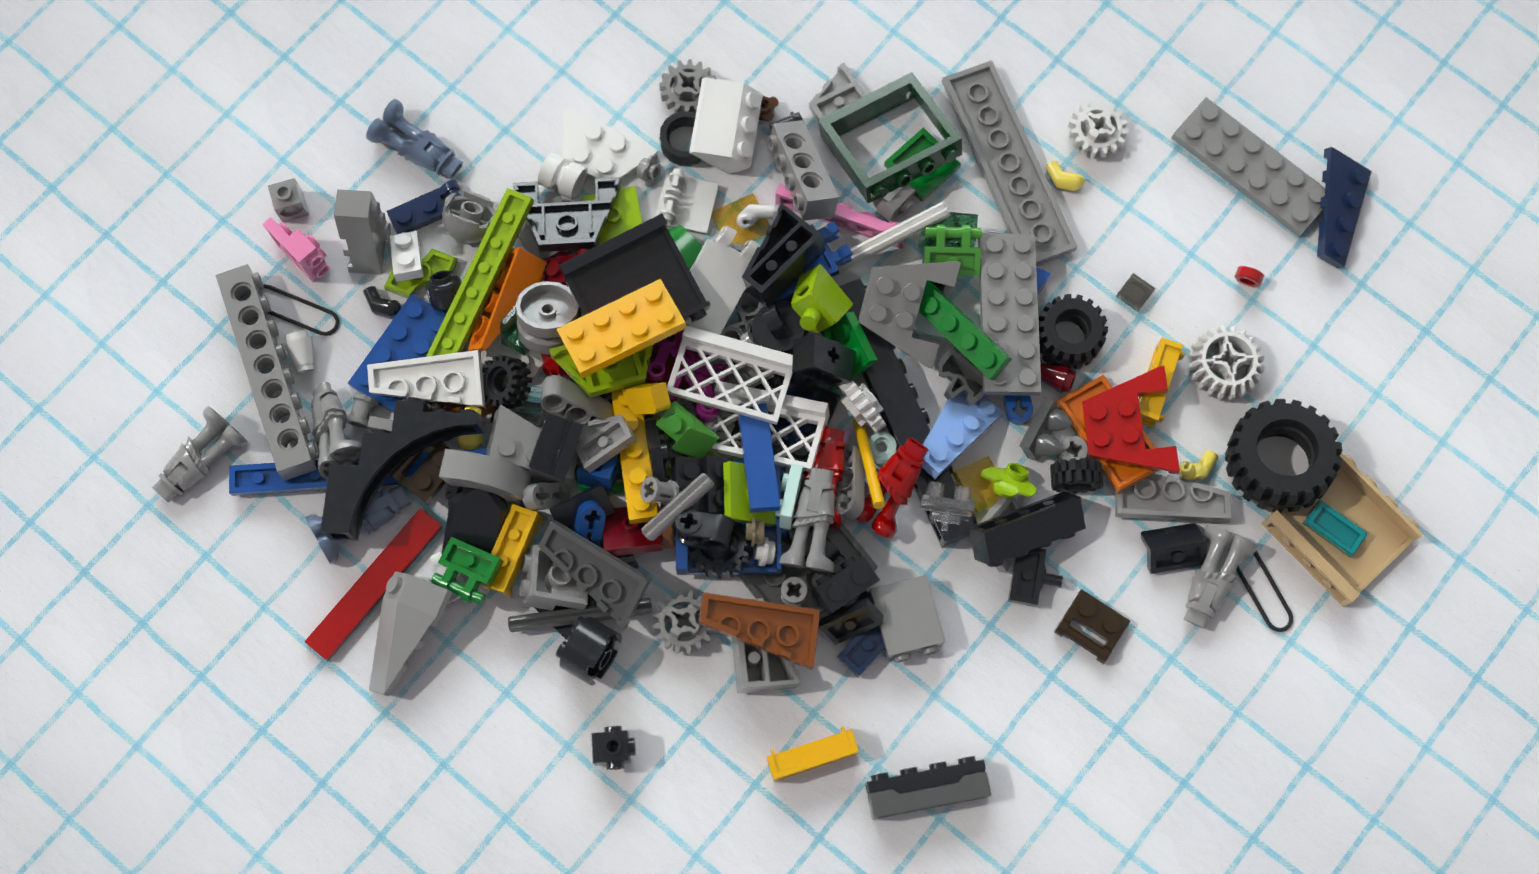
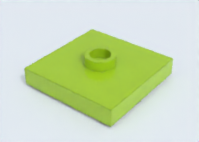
(623, 215)
(736, 496)

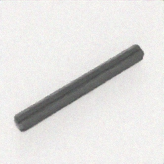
(566, 616)

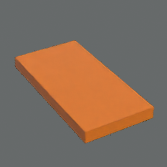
(1118, 475)

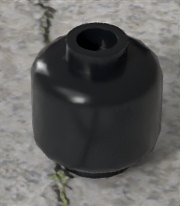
(442, 289)

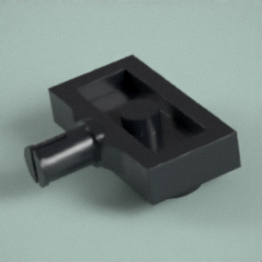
(1029, 577)

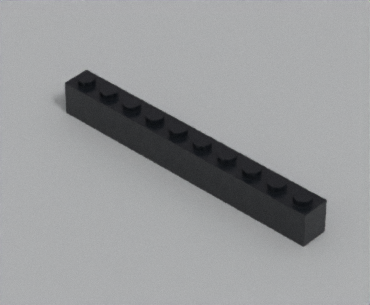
(902, 413)

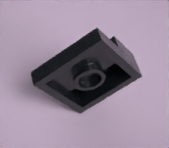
(687, 469)

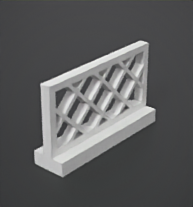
(732, 351)
(793, 408)

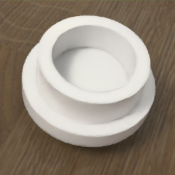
(764, 552)

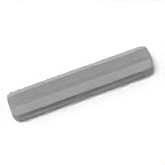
(680, 503)

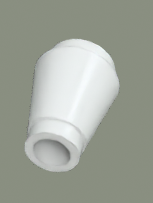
(300, 351)

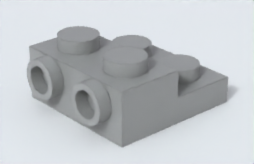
(547, 584)

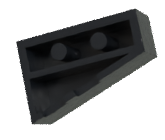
(782, 257)

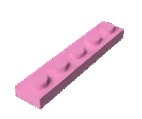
(860, 223)

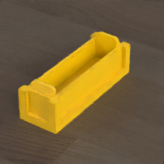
(1165, 354)
(513, 545)
(812, 755)

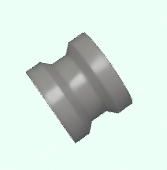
(1077, 443)

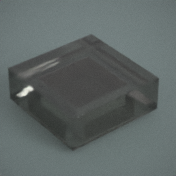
(1135, 292)

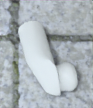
(753, 213)

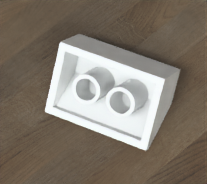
(726, 124)

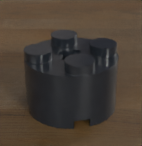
(588, 649)

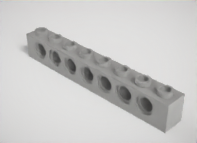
(288, 461)

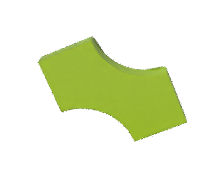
(431, 263)

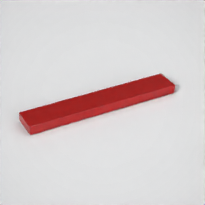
(372, 585)

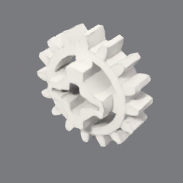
(1101, 140)
(862, 405)

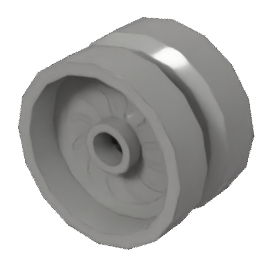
(541, 312)

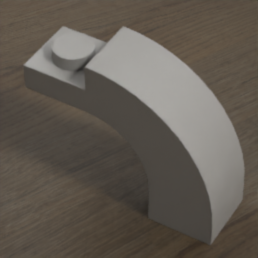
(486, 474)

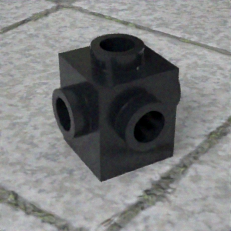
(604, 740)

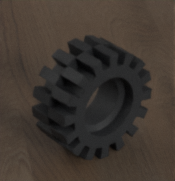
(516, 383)
(1076, 475)

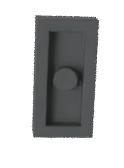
(1038, 437)

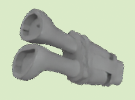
(328, 428)
(189, 464)
(816, 511)
(1212, 587)

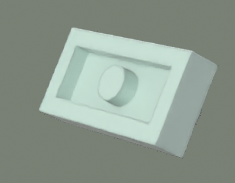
(791, 485)

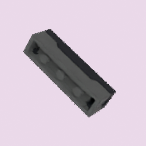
(928, 788)

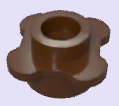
(768, 113)

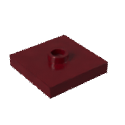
(625, 538)

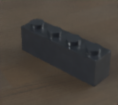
(1027, 528)

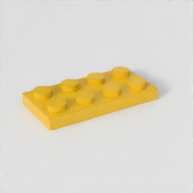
(621, 328)

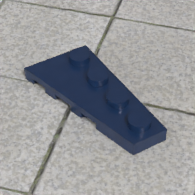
(1341, 206)

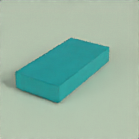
(1335, 528)

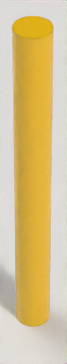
(869, 465)

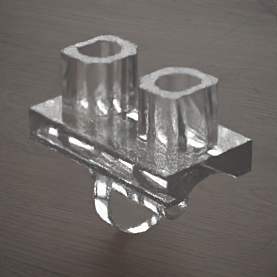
(960, 505)

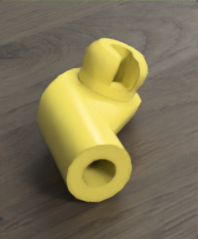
(1064, 180)
(1198, 470)

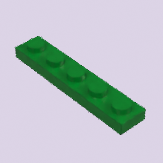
(962, 332)

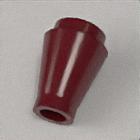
(1058, 377)

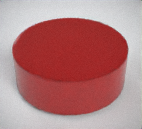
(1249, 276)

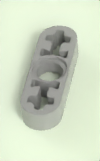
(851, 498)

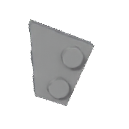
(603, 440)

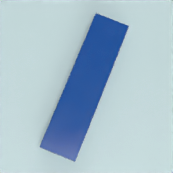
(759, 463)

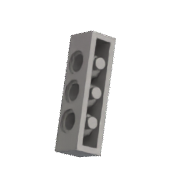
(803, 170)

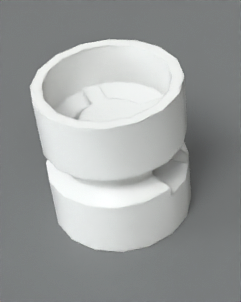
(559, 174)

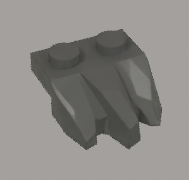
(962, 374)

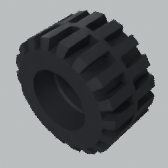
(1081, 314)

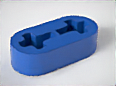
(1010, 405)
(596, 526)

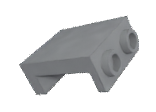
(909, 618)

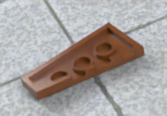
(766, 625)

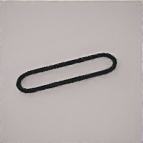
(307, 303)
(1275, 589)

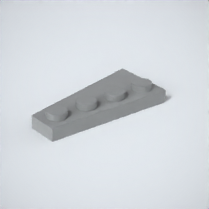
(1173, 500)

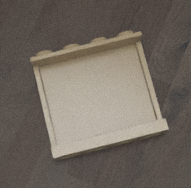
(1367, 507)

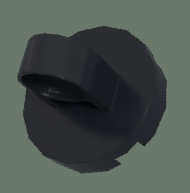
(777, 326)

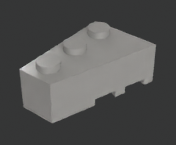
(364, 228)
(514, 441)
(761, 670)

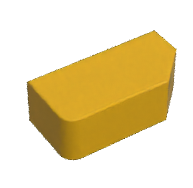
(647, 398)

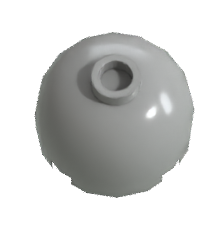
(467, 216)

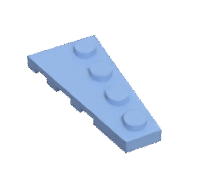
(957, 430)

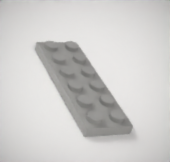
(1251, 166)
(1011, 310)

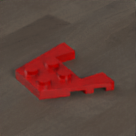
(1116, 428)

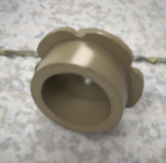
(755, 532)

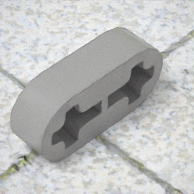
(546, 495)

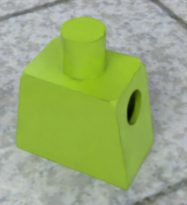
(819, 300)

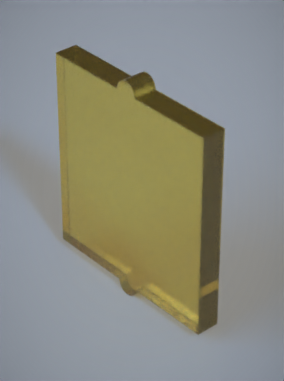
(728, 214)
(981, 488)

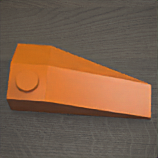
(518, 273)

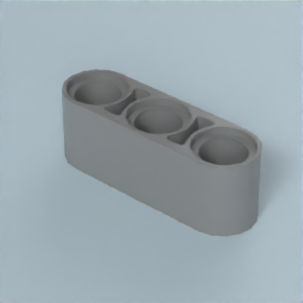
(572, 402)

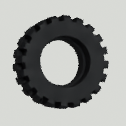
(1302, 427)

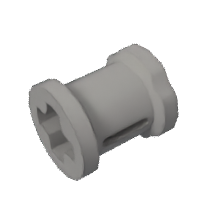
(361, 411)
(659, 491)
(794, 583)

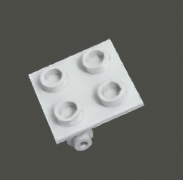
(687, 201)

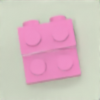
(299, 248)

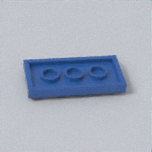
(405, 338)

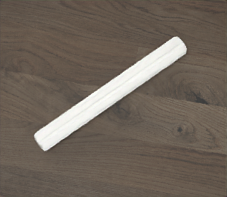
(897, 234)

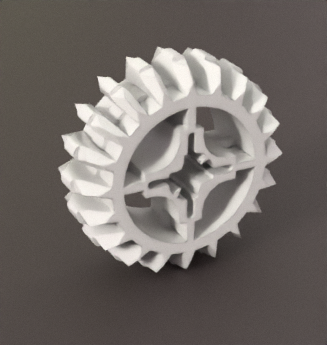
(1226, 342)

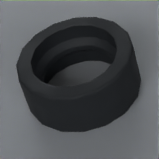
(675, 121)

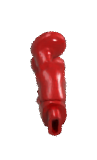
(830, 457)
(897, 479)

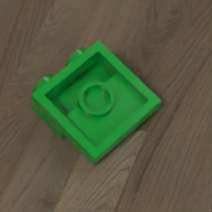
(851, 335)

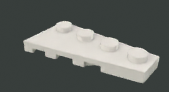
(438, 378)

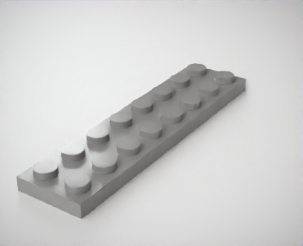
(1008, 160)

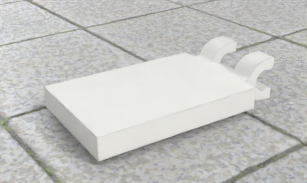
(719, 277)

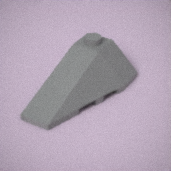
(405, 615)

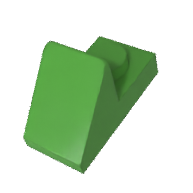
(689, 433)

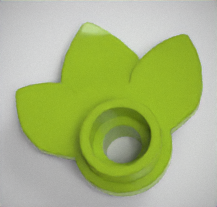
(1010, 480)

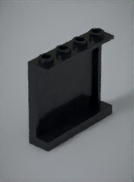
(632, 263)

